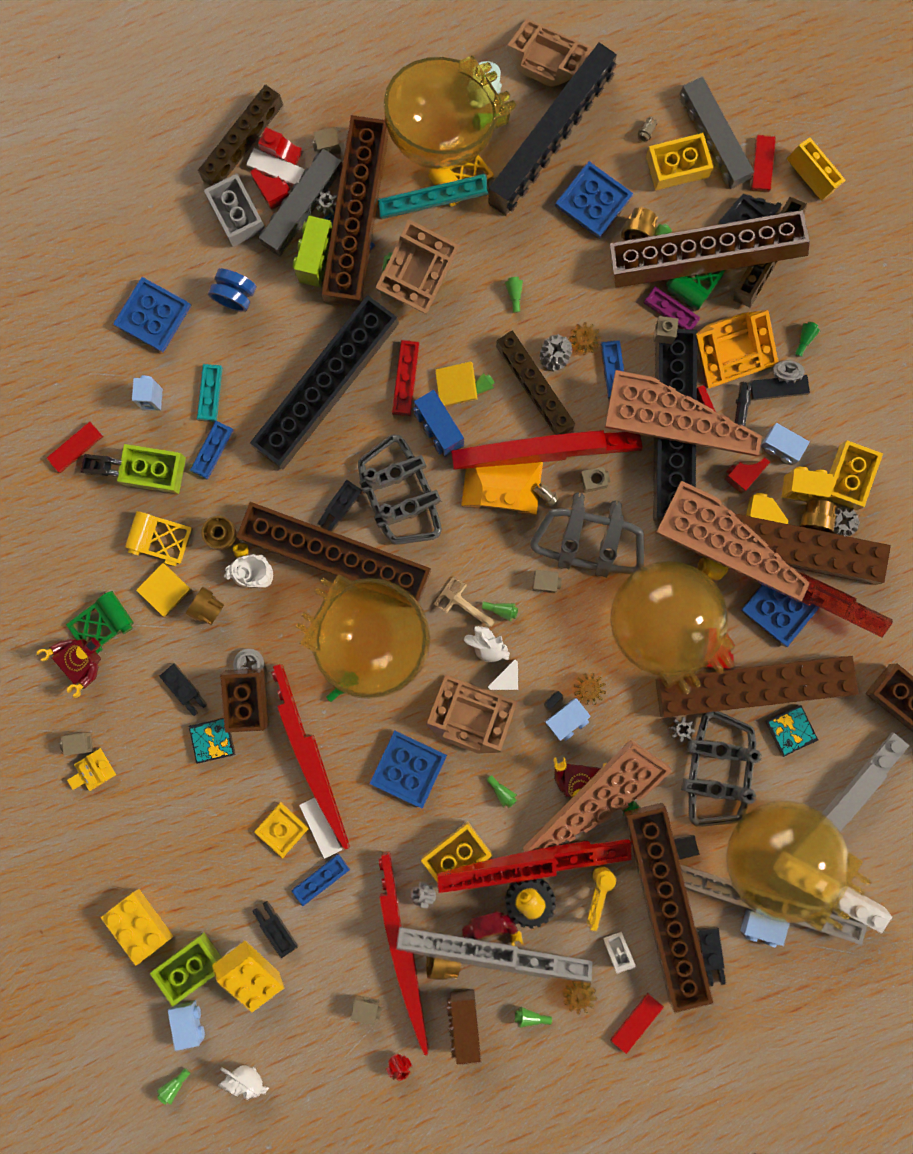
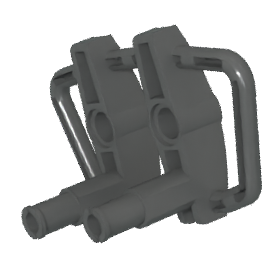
(389, 515)
(573, 530)
(726, 791)

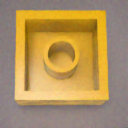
(807, 485)

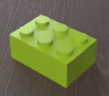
(313, 251)
(151, 469)
(186, 969)

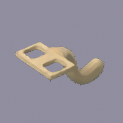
(457, 599)

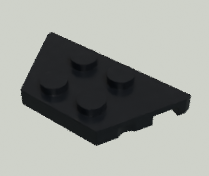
(749, 208)

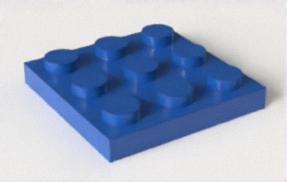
(594, 199)
(152, 314)
(778, 614)
(408, 769)

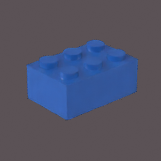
(438, 423)

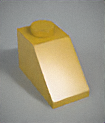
(765, 508)

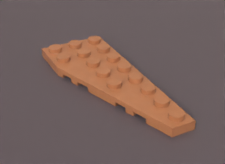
(652, 409)
(713, 531)
(622, 780)

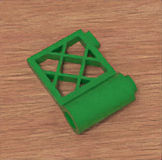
(691, 291)
(111, 612)

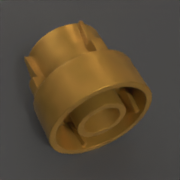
(640, 224)
(819, 515)
(209, 528)
(205, 607)
(441, 968)

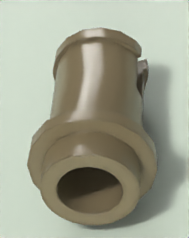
(645, 133)
(549, 497)

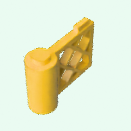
(444, 176)
(142, 534)
(604, 882)

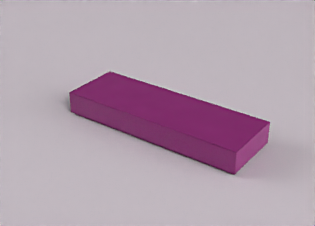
(668, 307)

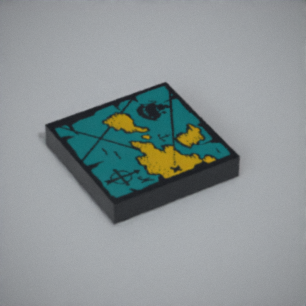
(791, 730)
(211, 741)

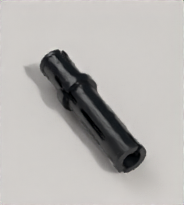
(743, 403)

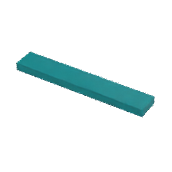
(433, 196)

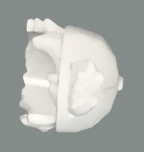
(250, 571)
(486, 645)
(244, 1081)

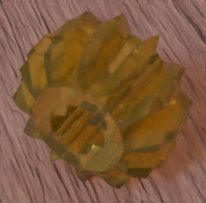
(593, 338)
(587, 681)
(572, 998)

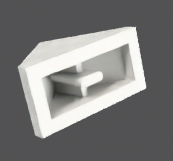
(507, 679)
(619, 952)

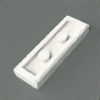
(275, 167)
(321, 830)

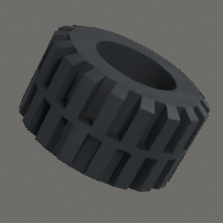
(545, 892)

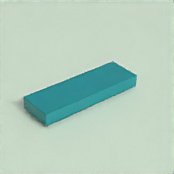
(209, 392)

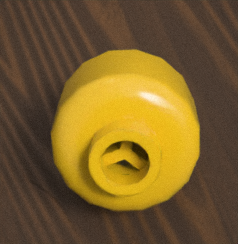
(712, 569)
(530, 903)

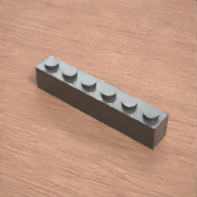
(718, 135)
(300, 202)

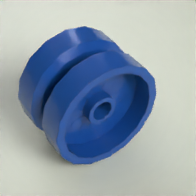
(232, 290)

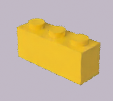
(815, 169)

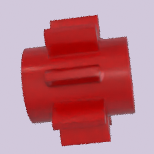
(399, 1067)

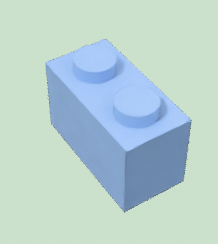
(147, 393)
(784, 444)
(568, 719)
(759, 927)
(186, 1025)

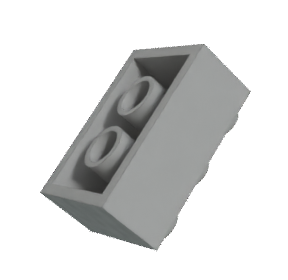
(234, 210)

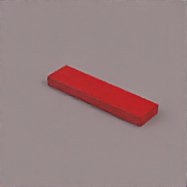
(405, 378)

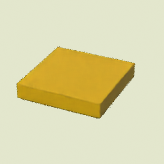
(456, 384)
(164, 589)
(281, 830)

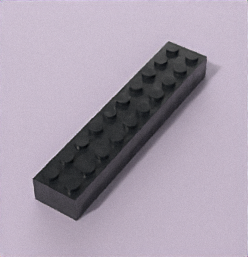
(552, 129)
(325, 382)
(672, 459)

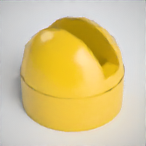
(240, 550)

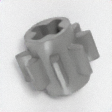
(324, 199)
(687, 729)
(423, 895)

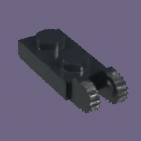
(99, 465)
(340, 504)
(182, 688)
(275, 931)
(712, 953)

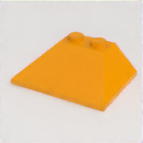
(736, 347)
(503, 487)

